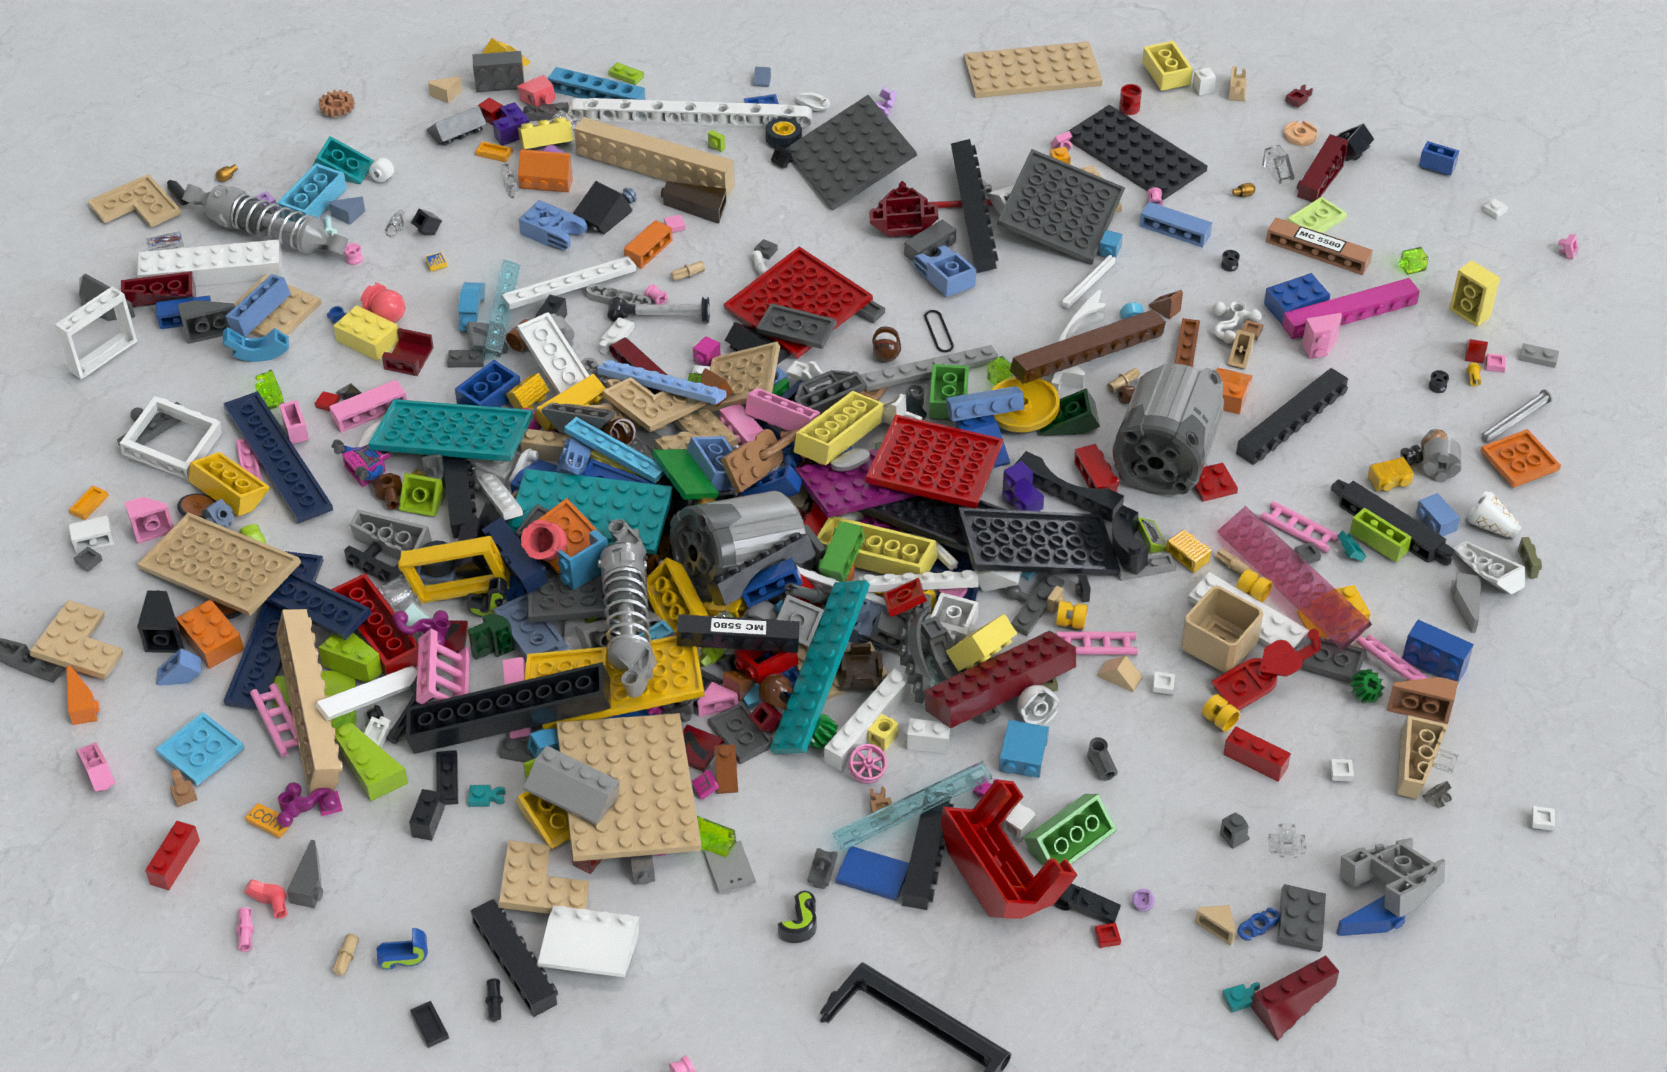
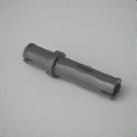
(812, 595)

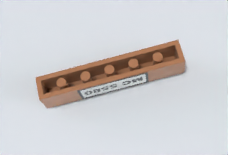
(1319, 246)

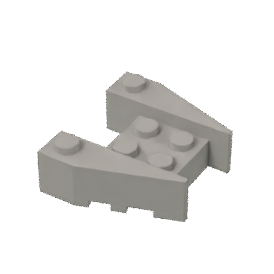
(1407, 872)

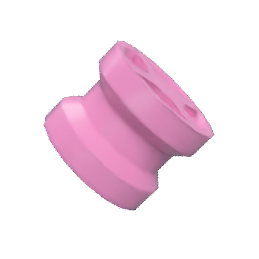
(353, 254)
(683, 1065)

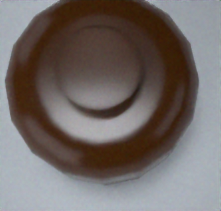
(1125, 394)

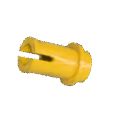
(1474, 374)

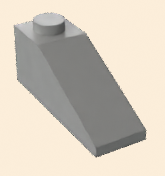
(1467, 598)

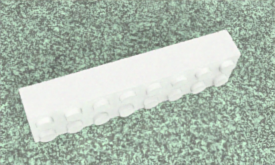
(215, 263)

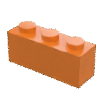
(648, 243)

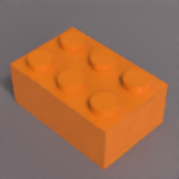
(210, 633)

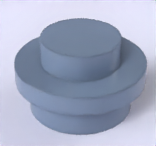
(629, 195)

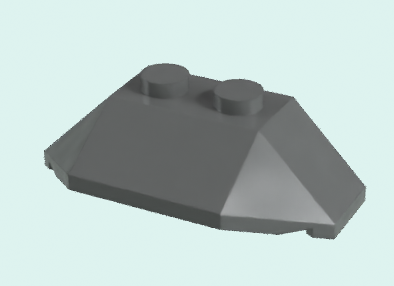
(91, 288)
(828, 389)
(562, 414)

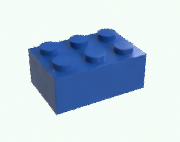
(1294, 295)
(487, 386)
(1437, 651)

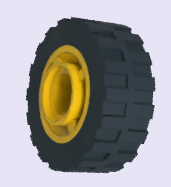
(783, 132)

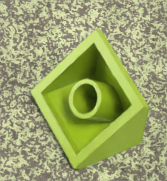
(421, 494)

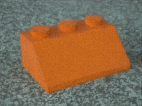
(545, 170)

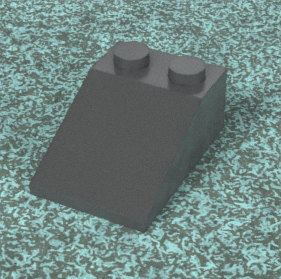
(204, 319)

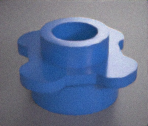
(336, 314)

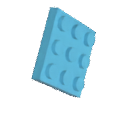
(200, 748)

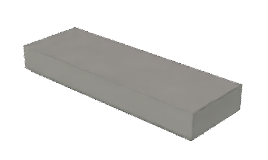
(1156, 565)

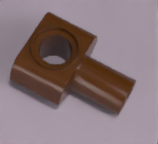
(388, 487)

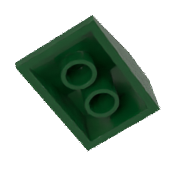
(1075, 416)

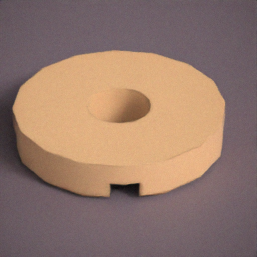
(1294, 137)

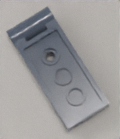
(533, 636)

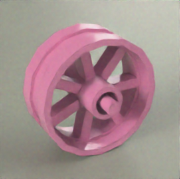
(867, 763)

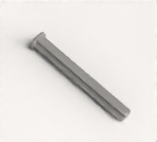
(1544, 397)

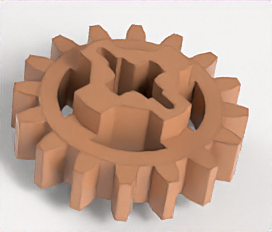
(336, 103)

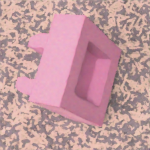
(1061, 140)
(1570, 246)

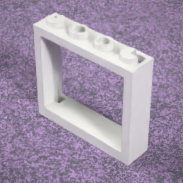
(85, 315)
(160, 460)

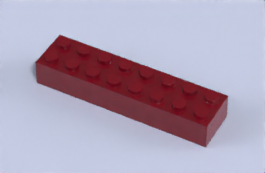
(999, 679)

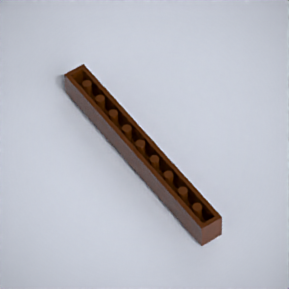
(1087, 346)

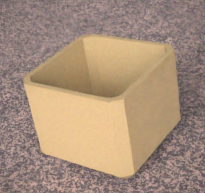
(1221, 629)

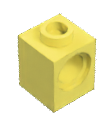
(883, 732)

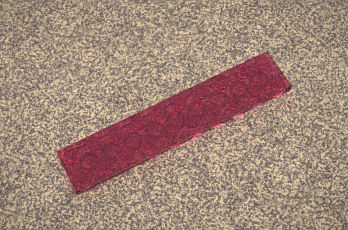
(1294, 578)

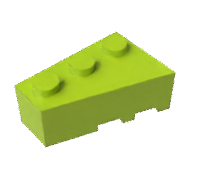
(351, 657)

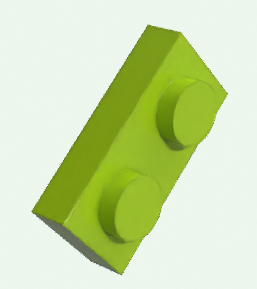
(626, 73)

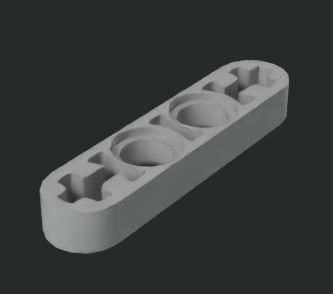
(599, 294)

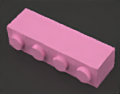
(366, 406)
(778, 410)
(739, 423)

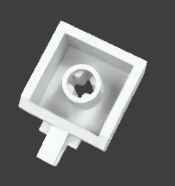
(956, 615)

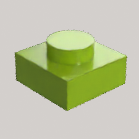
(716, 140)

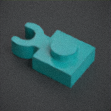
(1351, 548)
(482, 795)
(1240, 997)

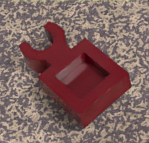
(1299, 97)

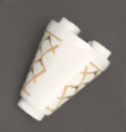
(1494, 516)

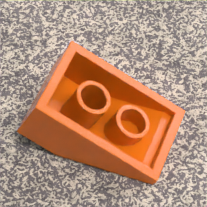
(1234, 389)

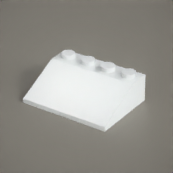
(589, 941)

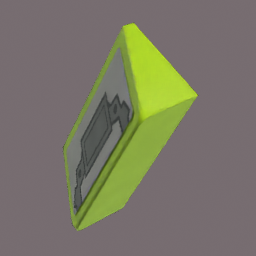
(1151, 535)

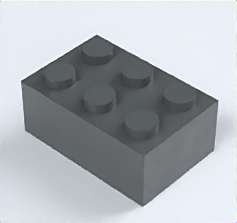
(498, 71)

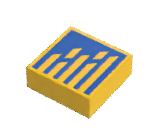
(436, 261)

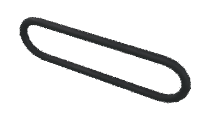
(931, 331)

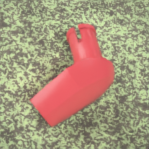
(268, 894)

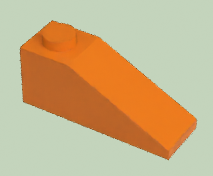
(81, 702)

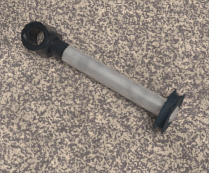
(620, 308)

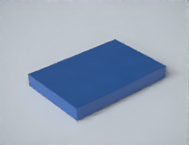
(873, 873)

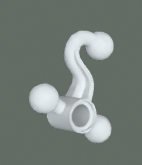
(1237, 314)

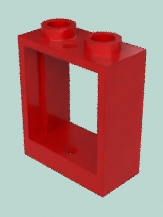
(777, 664)

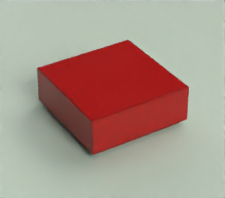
(326, 399)
(1107, 935)

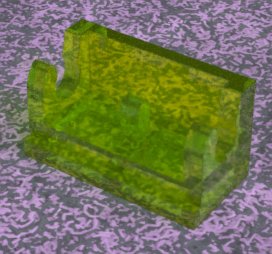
(269, 389)
(716, 837)

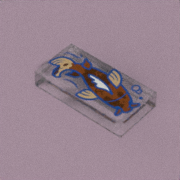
(165, 241)

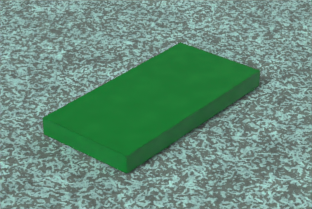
(685, 474)

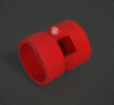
(1130, 99)

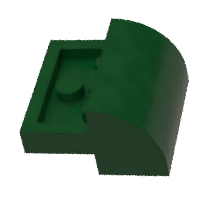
(491, 637)

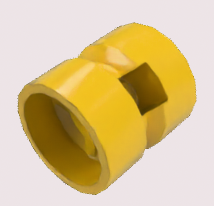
(1254, 586)
(1078, 617)
(1223, 714)

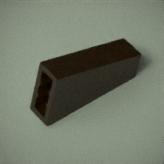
(695, 200)

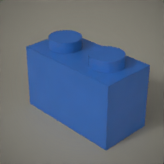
(1439, 158)

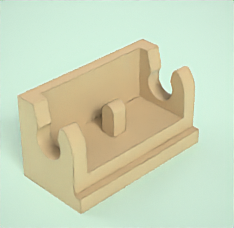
(1237, 85)

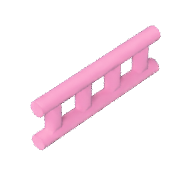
(1294, 518)
(1106, 637)
(1390, 658)
(266, 715)

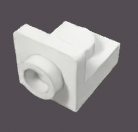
(378, 730)

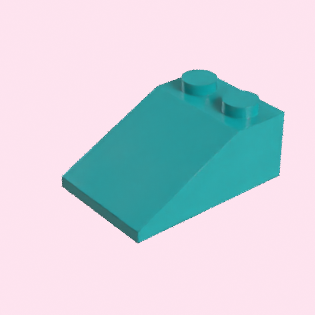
(344, 159)

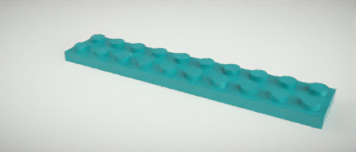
(819, 667)

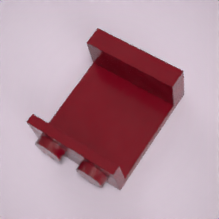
(409, 352)

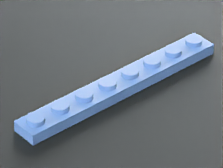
(662, 382)

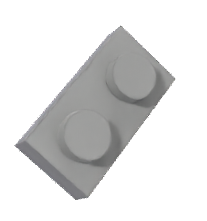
(1539, 355)

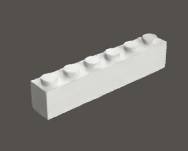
(855, 731)

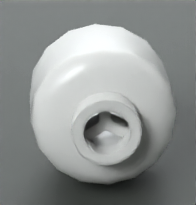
(381, 170)

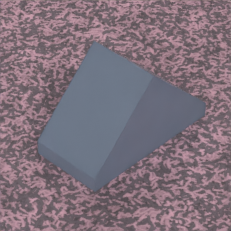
(347, 209)

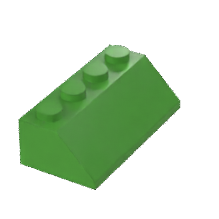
(1071, 831)

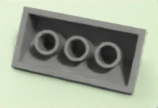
(572, 785)

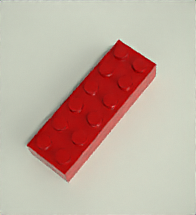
(378, 630)

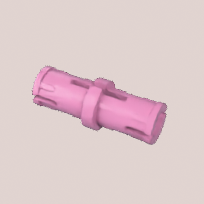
(244, 929)

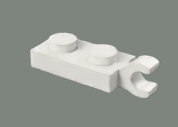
(620, 329)

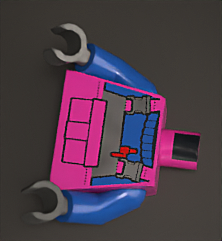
(361, 462)

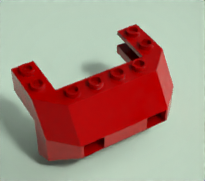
(993, 864)

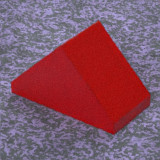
(1475, 351)

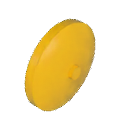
(1040, 406)

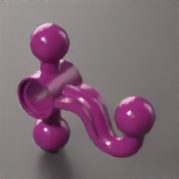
(439, 623)
(293, 804)

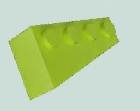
(369, 763)

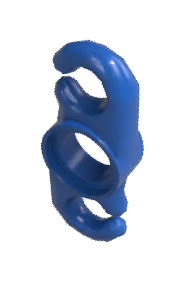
(1250, 926)

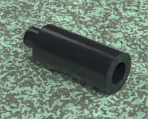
(177, 191)

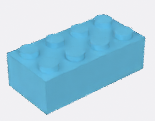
(314, 192)

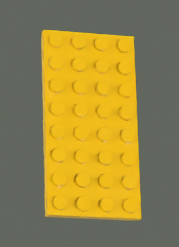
(674, 680)

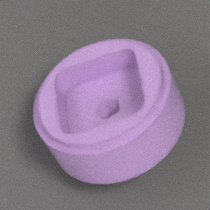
(1143, 900)

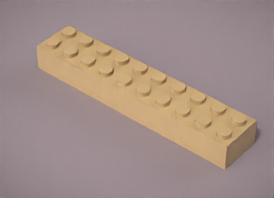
(652, 155)
(305, 689)

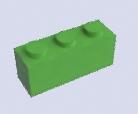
(842, 551)

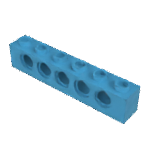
(589, 86)

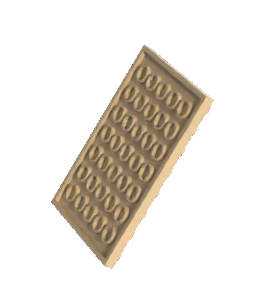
(655, 786)

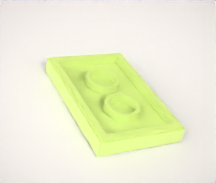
(1318, 215)

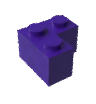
(507, 126)
(1019, 489)

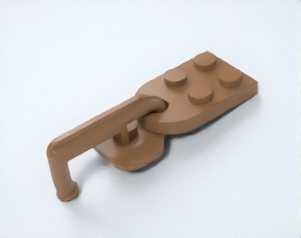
(756, 458)

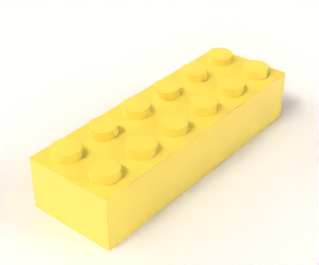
(838, 428)
(887, 549)

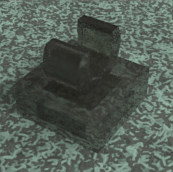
(1437, 793)

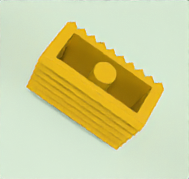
(528, 392)
(1390, 474)
(1188, 550)

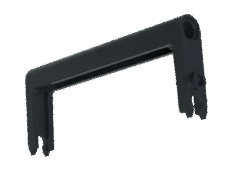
(919, 1012)

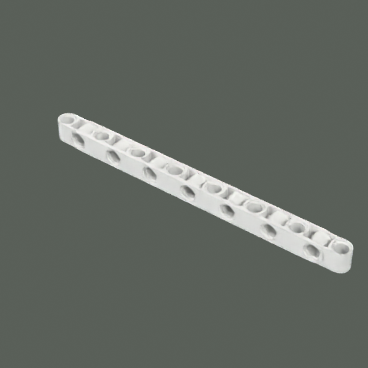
(686, 112)

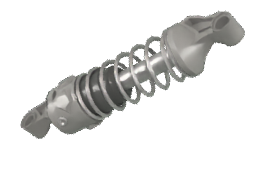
(238, 210)
(625, 591)

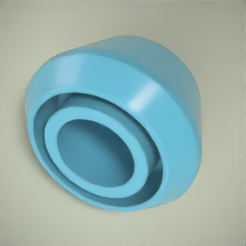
(1131, 309)

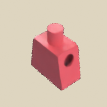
(537, 91)

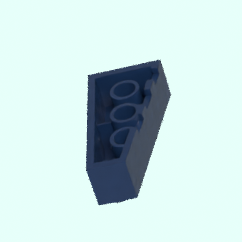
(522, 566)

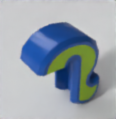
(403, 952)

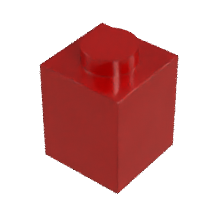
(490, 110)

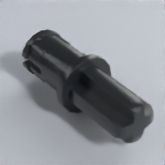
(493, 999)

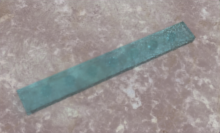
(500, 312)
(912, 805)

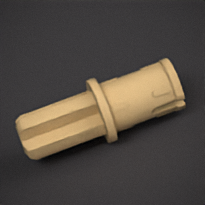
(687, 271)
(1123, 380)
(1232, 562)
(345, 954)

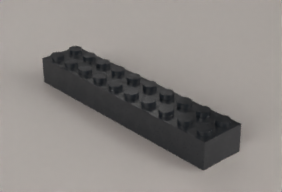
(508, 708)

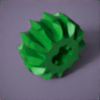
(1366, 686)
(824, 732)

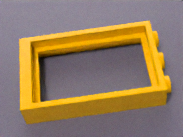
(450, 551)

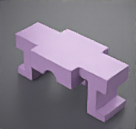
(889, 97)

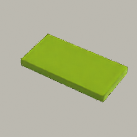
(334, 684)

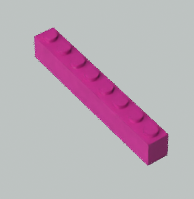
(1355, 305)

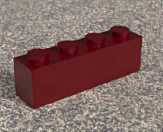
(159, 288)
(1294, 995)

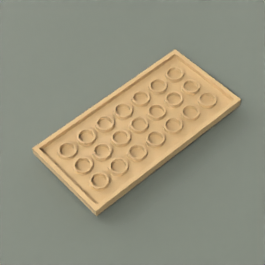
(1032, 69)
(219, 563)

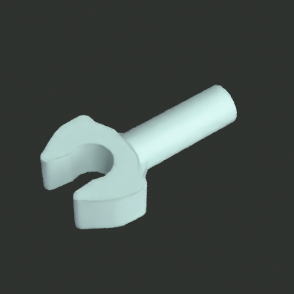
(328, 226)

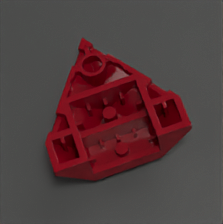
(903, 213)

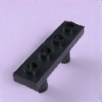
(369, 564)

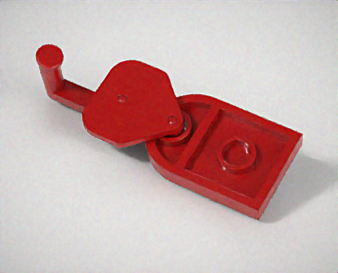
(1245, 683)

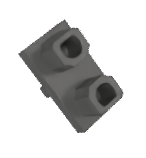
(434, 467)
(685, 709)
(822, 868)

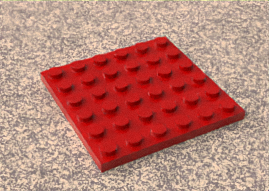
(800, 284)
(935, 461)

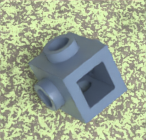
(219, 513)

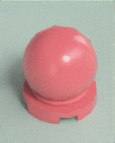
(383, 302)
(543, 540)

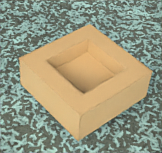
(1054, 599)

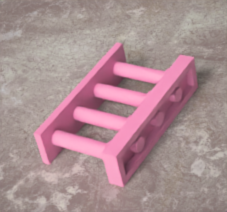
(428, 662)

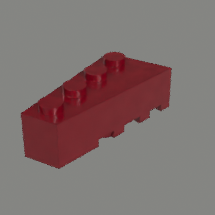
(1323, 169)

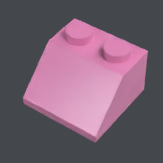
(1321, 335)
(148, 518)

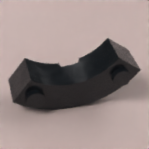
(1127, 548)

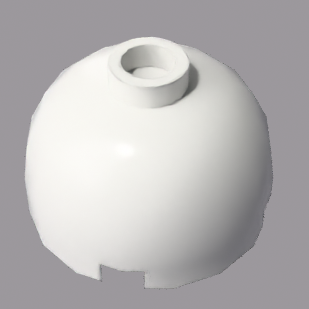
(1037, 704)

